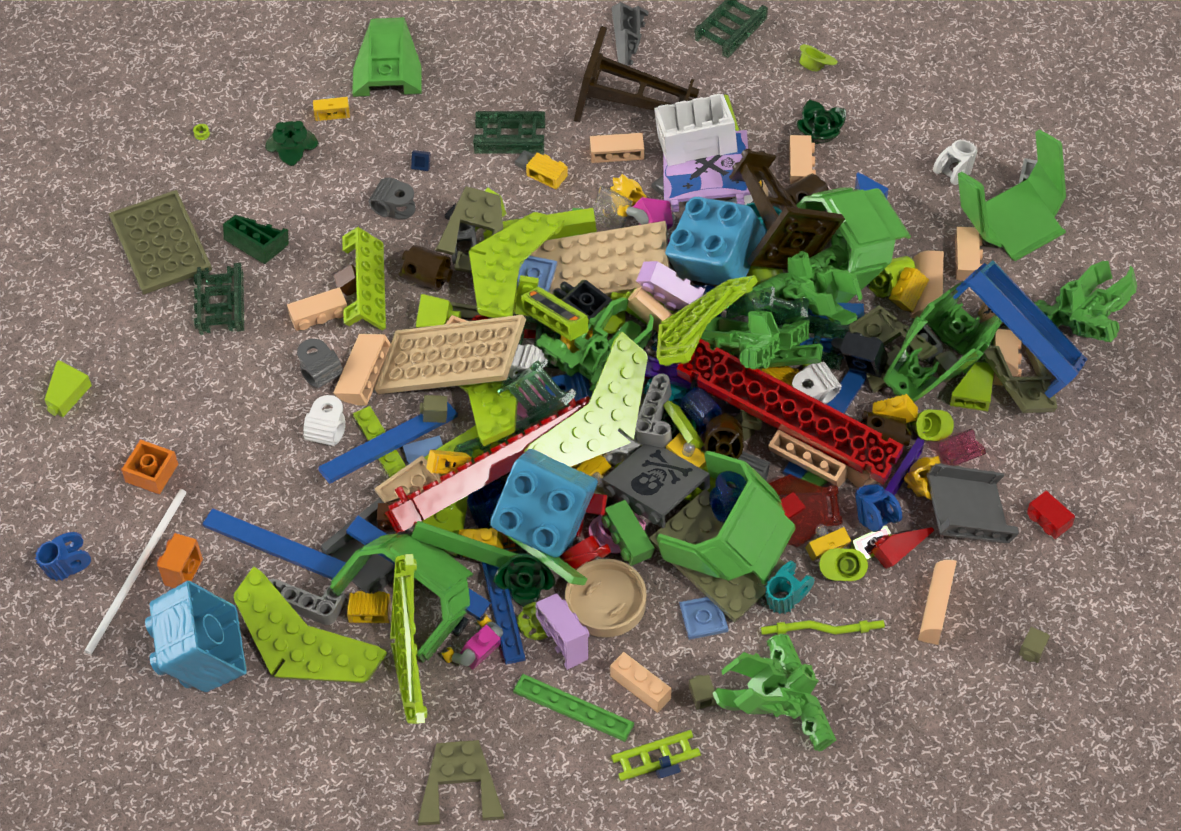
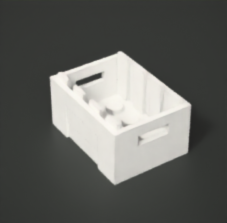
(695, 129)

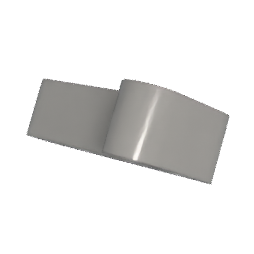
(649, 427)
(319, 604)

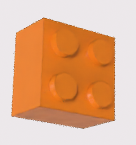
(149, 466)
(179, 560)

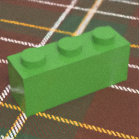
(627, 533)

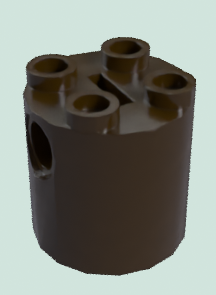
(805, 186)
(426, 267)
(889, 426)
(724, 436)

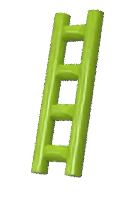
(650, 766)

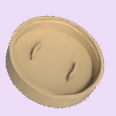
(610, 599)

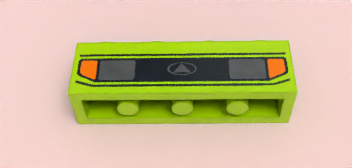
(555, 313)

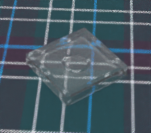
(607, 206)

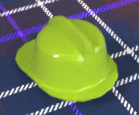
(814, 59)
(934, 424)
(843, 564)

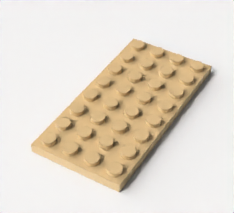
(606, 258)
(451, 354)

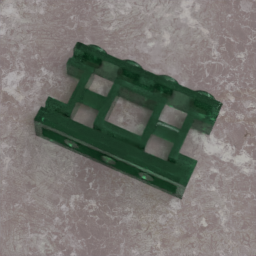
(509, 143)
(233, 298)

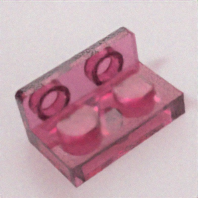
(960, 448)

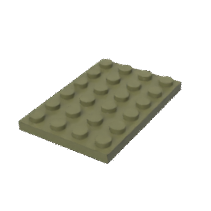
(159, 241)
(698, 524)

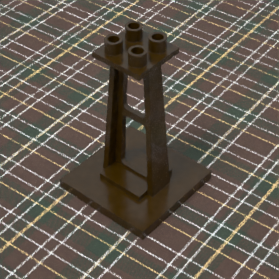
(600, 63)
(794, 228)

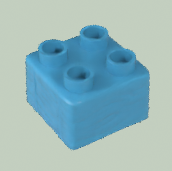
(714, 241)
(543, 503)
(196, 637)

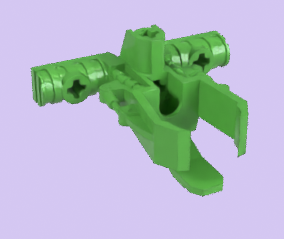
(819, 282)
(1089, 313)
(756, 340)
(595, 351)
(779, 687)

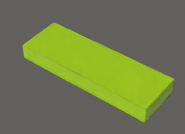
(683, 424)

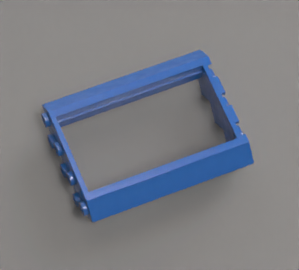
(1027, 323)

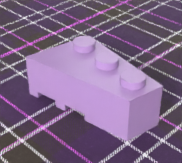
(666, 286)
(564, 628)

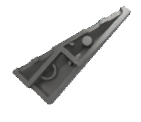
(627, 27)

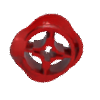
(584, 552)

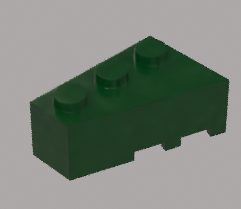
(255, 239)

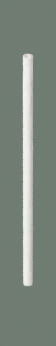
(135, 572)

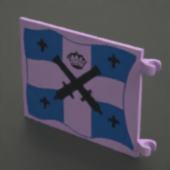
(705, 177)

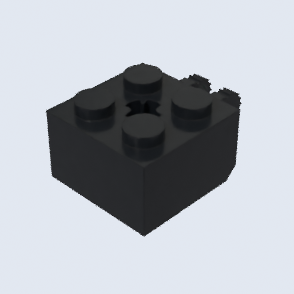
(583, 297)
(862, 353)

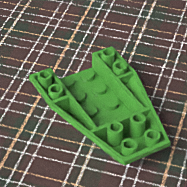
(387, 58)

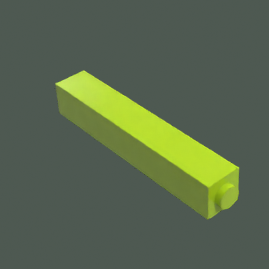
(575, 223)

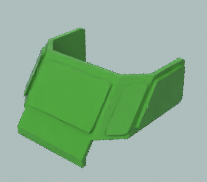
(1026, 213)
(868, 228)
(750, 536)
(434, 570)

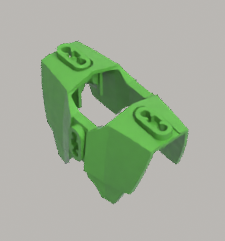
(945, 320)

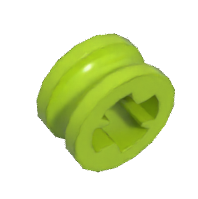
(201, 136)

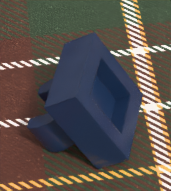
(420, 160)
(666, 768)

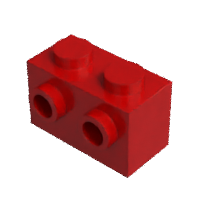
(1050, 514)

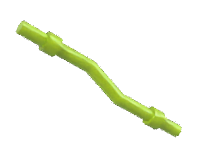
(862, 626)

